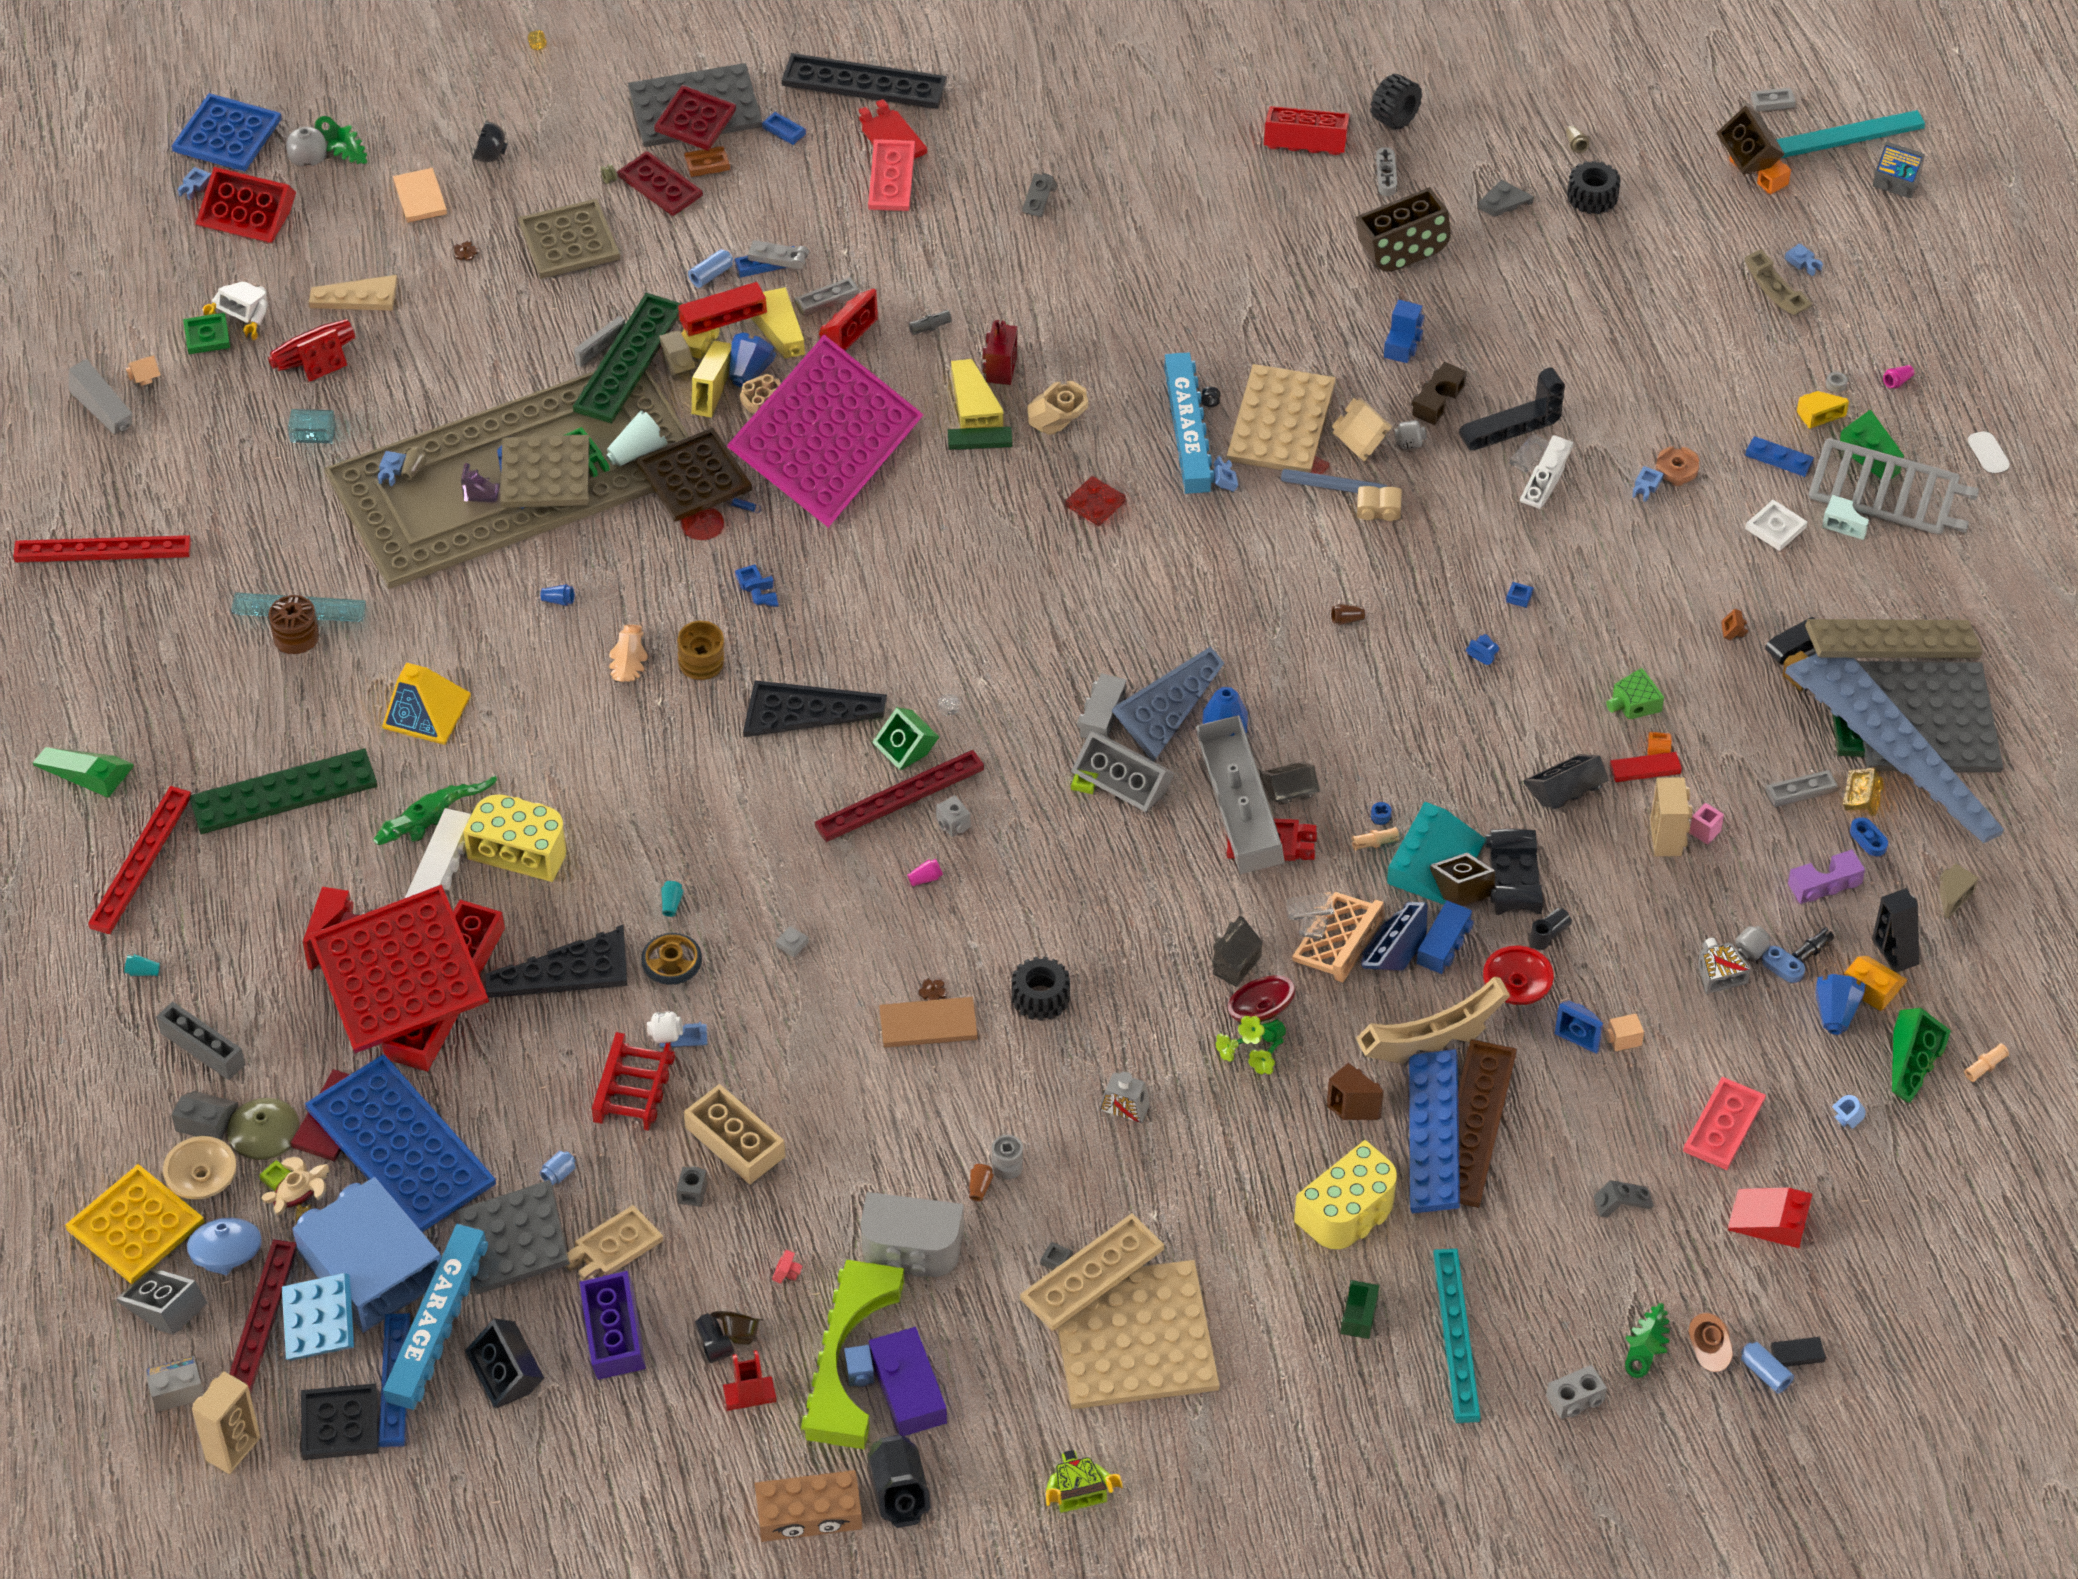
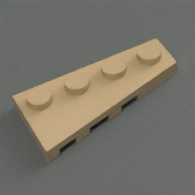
(359, 295)

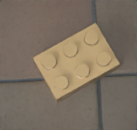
(1670, 816)

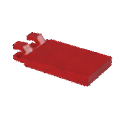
(889, 126)
(1290, 836)

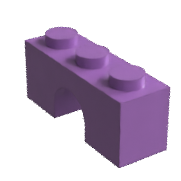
(1810, 884)

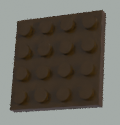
(694, 474)

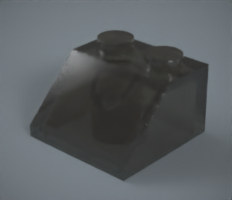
(1290, 782)

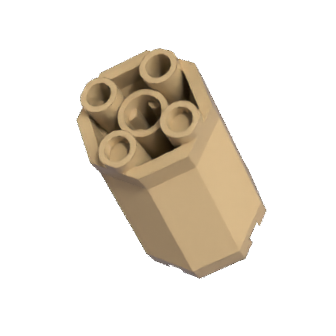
(757, 391)
(1057, 407)
(1361, 428)

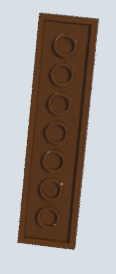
(1480, 1109)

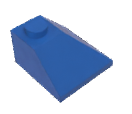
(1579, 1025)

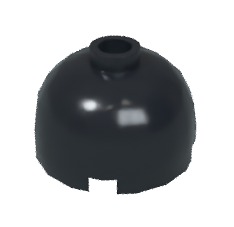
(490, 143)

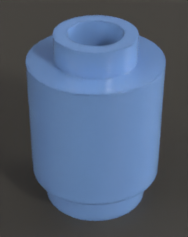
(558, 1167)

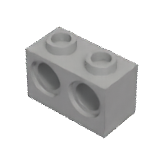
(1573, 1387)

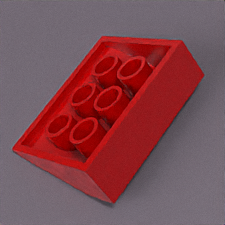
(1306, 130)
(245, 205)

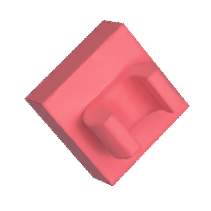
(786, 1268)

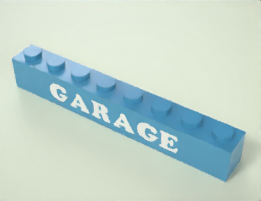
(1187, 423)
(435, 1317)

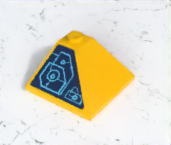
(425, 705)

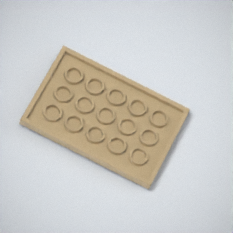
(1281, 418)

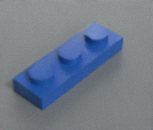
(1779, 456)

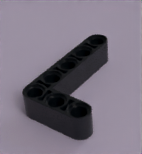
(1521, 419)

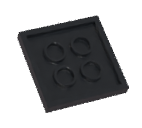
(339, 1421)

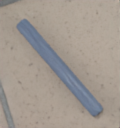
(1325, 481)

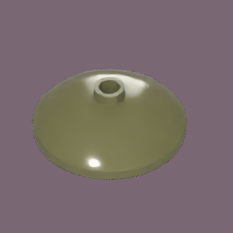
(264, 1137)

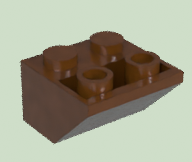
(1354, 1095)

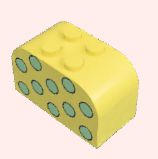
(516, 836)
(1348, 1198)

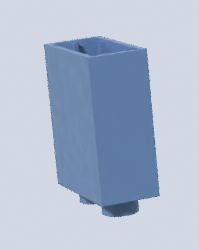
(372, 1242)

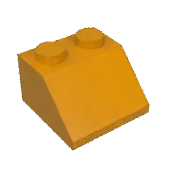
(1879, 981)

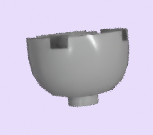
(306, 146)

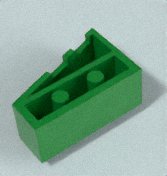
(1871, 434)

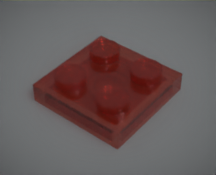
(1095, 500)

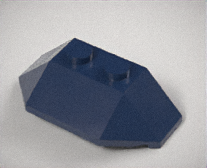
(1397, 939)

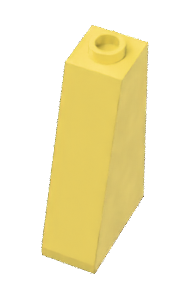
(781, 324)
(710, 379)
(974, 399)

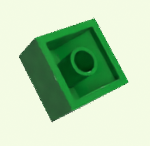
(905, 738)

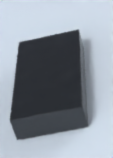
(1798, 1351)

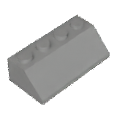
(1122, 771)

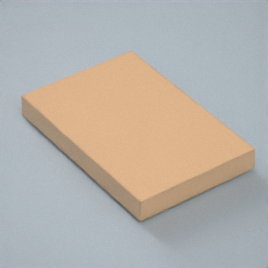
(419, 195)

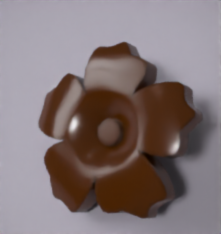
(465, 251)
(933, 990)

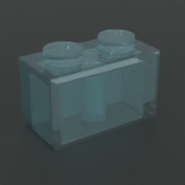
(311, 426)

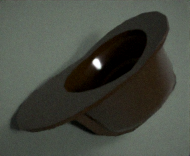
(738, 1327)

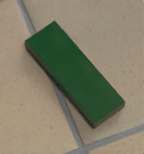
(979, 438)

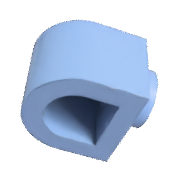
(1849, 1111)

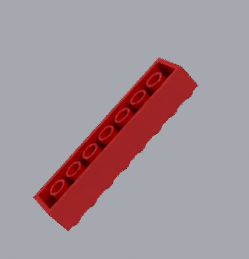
(481, 932)

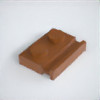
(707, 162)

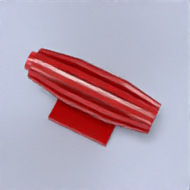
(315, 350)

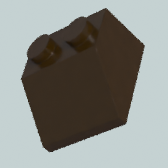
(1463, 879)

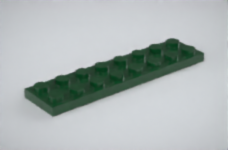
(627, 358)
(283, 791)

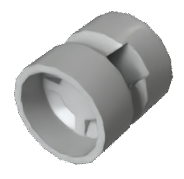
(1007, 1156)

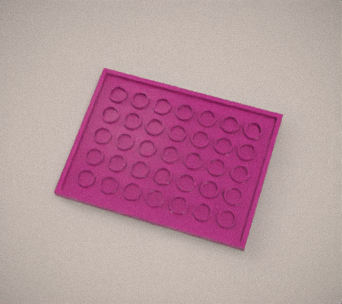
(825, 431)

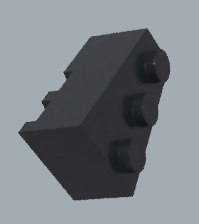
(1898, 930)

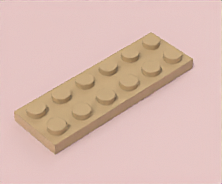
(1092, 1272)

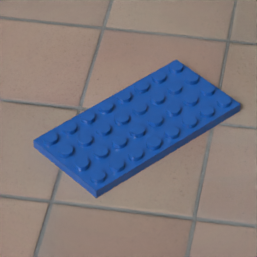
(400, 1142)

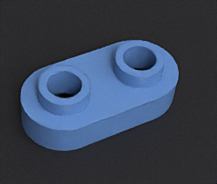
(1782, 963)

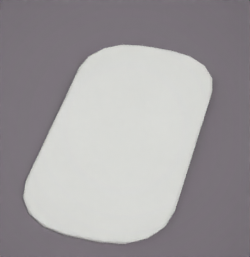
(1988, 452)

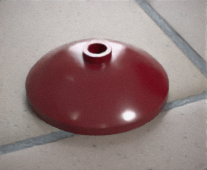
(1262, 998)

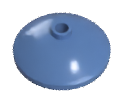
(224, 1243)

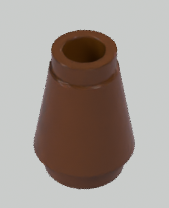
(1346, 614)

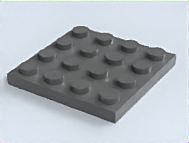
(521, 1236)

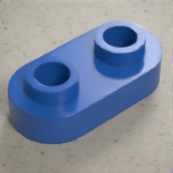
(1872, 839)

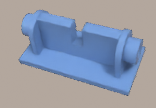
(692, 1035)

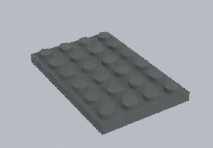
(728, 83)

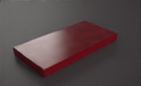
(660, 183)
(311, 1136)

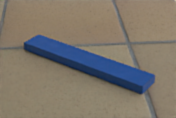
(392, 1416)

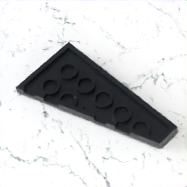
(794, 707)
(571, 967)

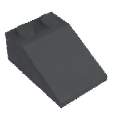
(163, 1299)

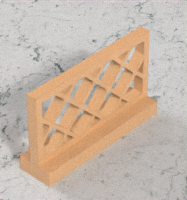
(1354, 946)

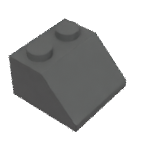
(203, 1114)

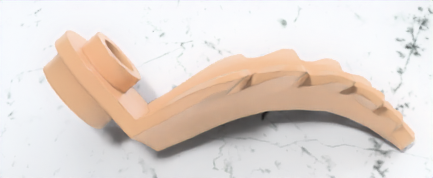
(628, 654)

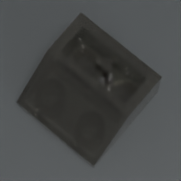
(1236, 952)

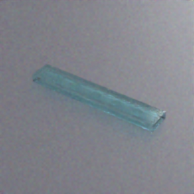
(324, 607)

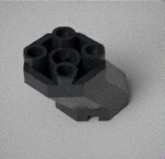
(898, 1480)

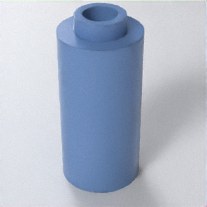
(710, 268)
(1766, 1367)

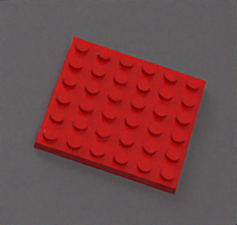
(398, 968)

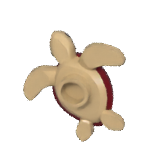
(297, 1185)

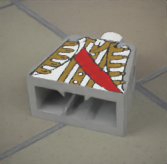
(1721, 966)
(1125, 1097)

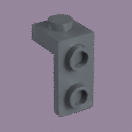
(1039, 193)
(1618, 1193)

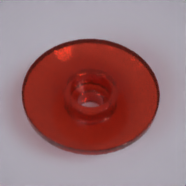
(703, 524)

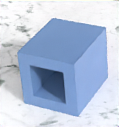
(859, 1366)

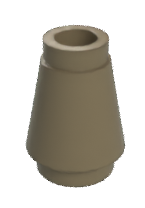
(1578, 140)
(413, 462)

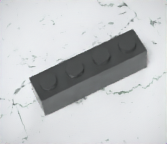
(200, 1040)

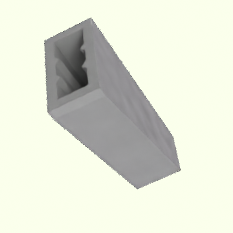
(98, 397)

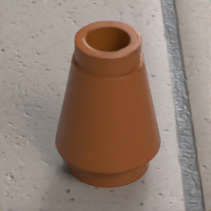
(980, 1179)

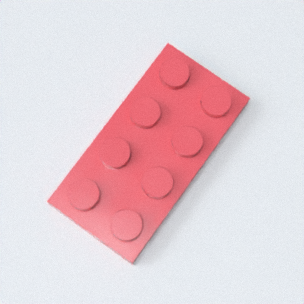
(891, 175)
(1724, 1123)

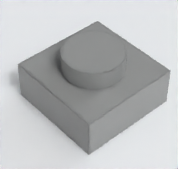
(792, 941)

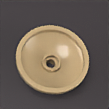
(197, 1158)

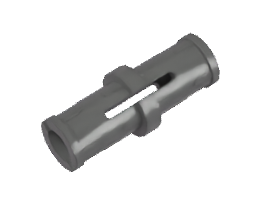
(930, 322)

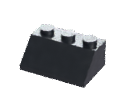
(1567, 780)
(504, 1362)

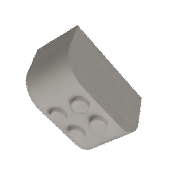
(912, 1233)

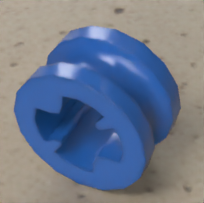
(1382, 818)

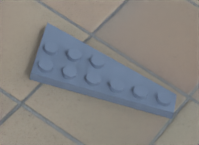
(1162, 706)

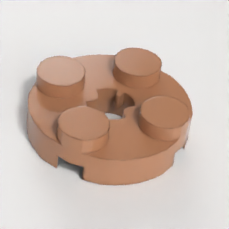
(1678, 474)

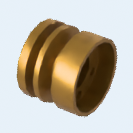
(700, 650)

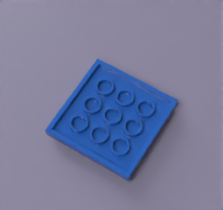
(226, 132)

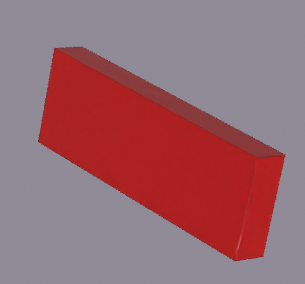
(1645, 767)

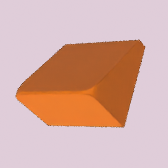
(1659, 743)

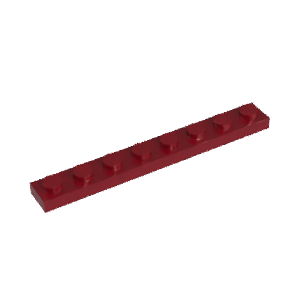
(899, 795)
(263, 1312)

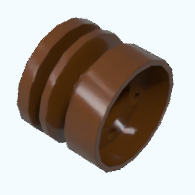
(293, 624)

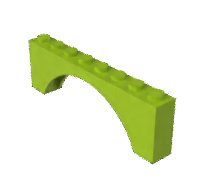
(831, 1412)

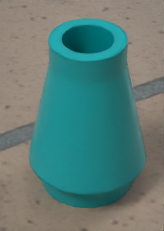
(671, 896)
(141, 966)

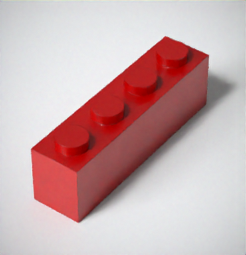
(722, 309)

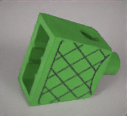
(1636, 696)

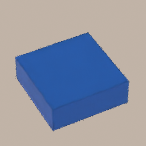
(747, 574)
(1519, 594)

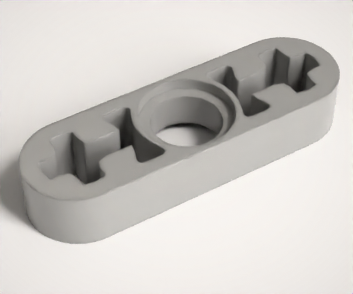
(1382, 177)

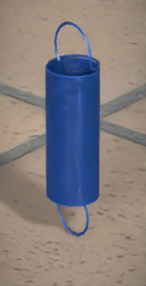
(744, 505)

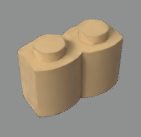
(1379, 503)

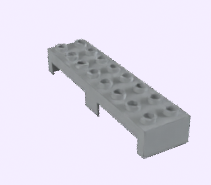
(1240, 795)

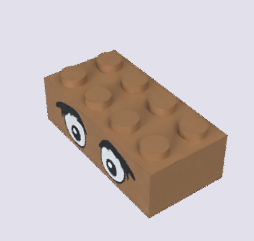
(808, 1505)

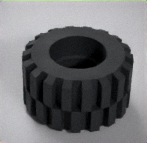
(1396, 101)
(1593, 187)
(1040, 1003)

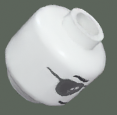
(665, 1027)

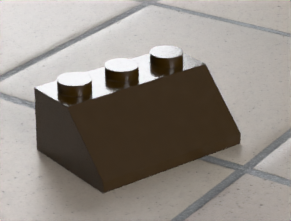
(1750, 142)

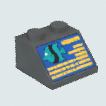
(1899, 170)

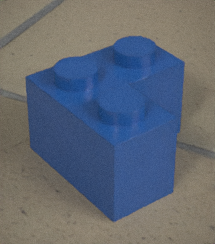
(1404, 331)

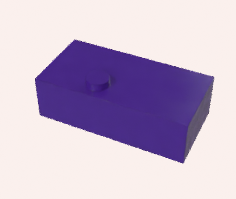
(612, 1325)
(907, 1382)

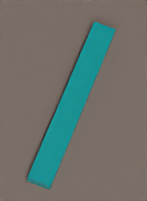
(1851, 133)
(1456, 1336)

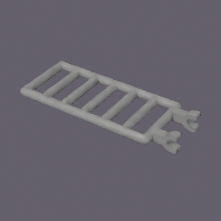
(1875, 511)

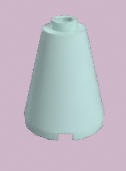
(636, 440)

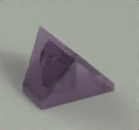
(477, 487)

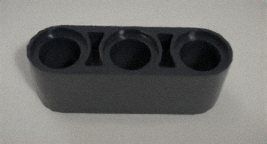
(1790, 642)

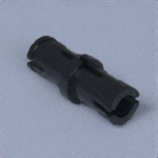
(1813, 945)

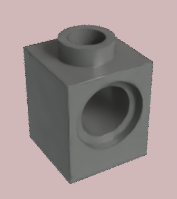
(692, 1194)

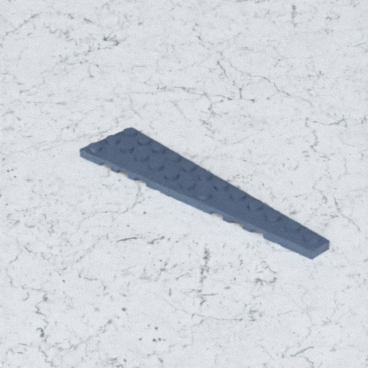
(1877, 720)

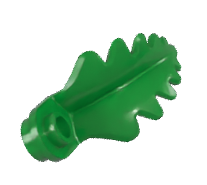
(341, 140)
(1647, 1341)

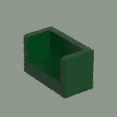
(1360, 1309)

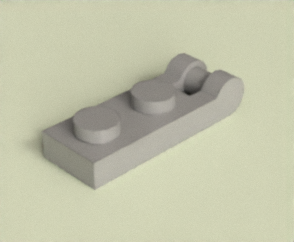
(778, 254)

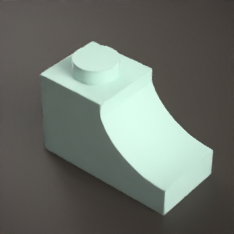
(1844, 519)

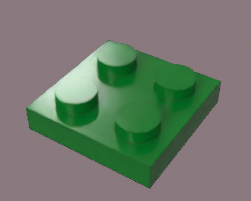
(206, 333)

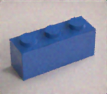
(1445, 937)

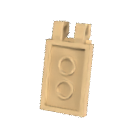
(614, 1244)

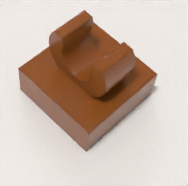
(1734, 625)

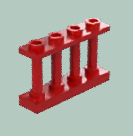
(614, 1067)

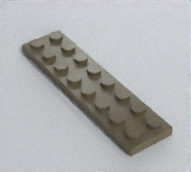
(1893, 638)

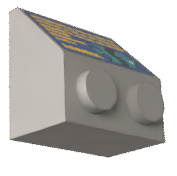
(174, 1383)

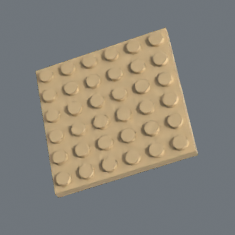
(1140, 1340)

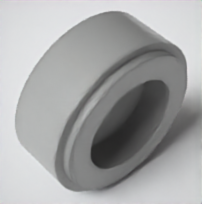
(1836, 382)

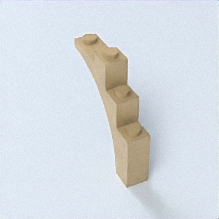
(1431, 1034)

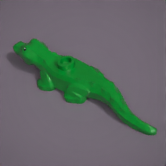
(427, 812)

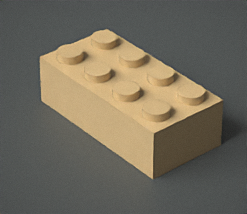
(734, 1134)
(226, 1422)

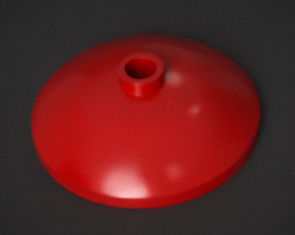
(1522, 967)

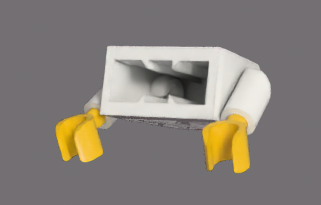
(242, 302)

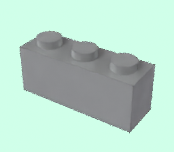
(1098, 709)

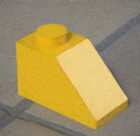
(1821, 408)

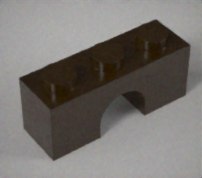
(1430, 403)

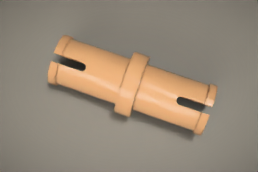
(1375, 838)
(1986, 1062)

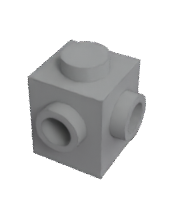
(953, 816)

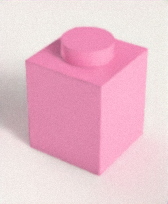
(1706, 823)

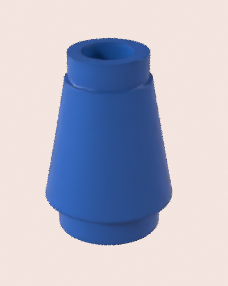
(558, 594)

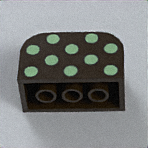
(1404, 230)

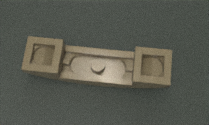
(1773, 285)

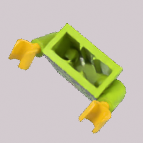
(1079, 1483)

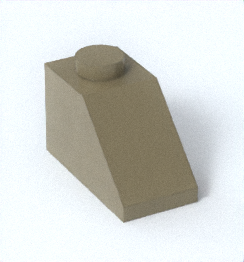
(677, 353)
(1955, 888)

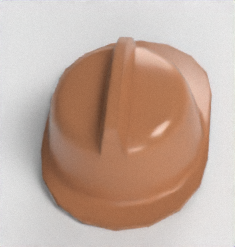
(1711, 1342)

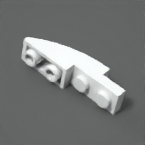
(1547, 472)

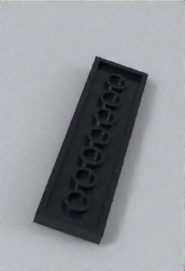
(864, 80)

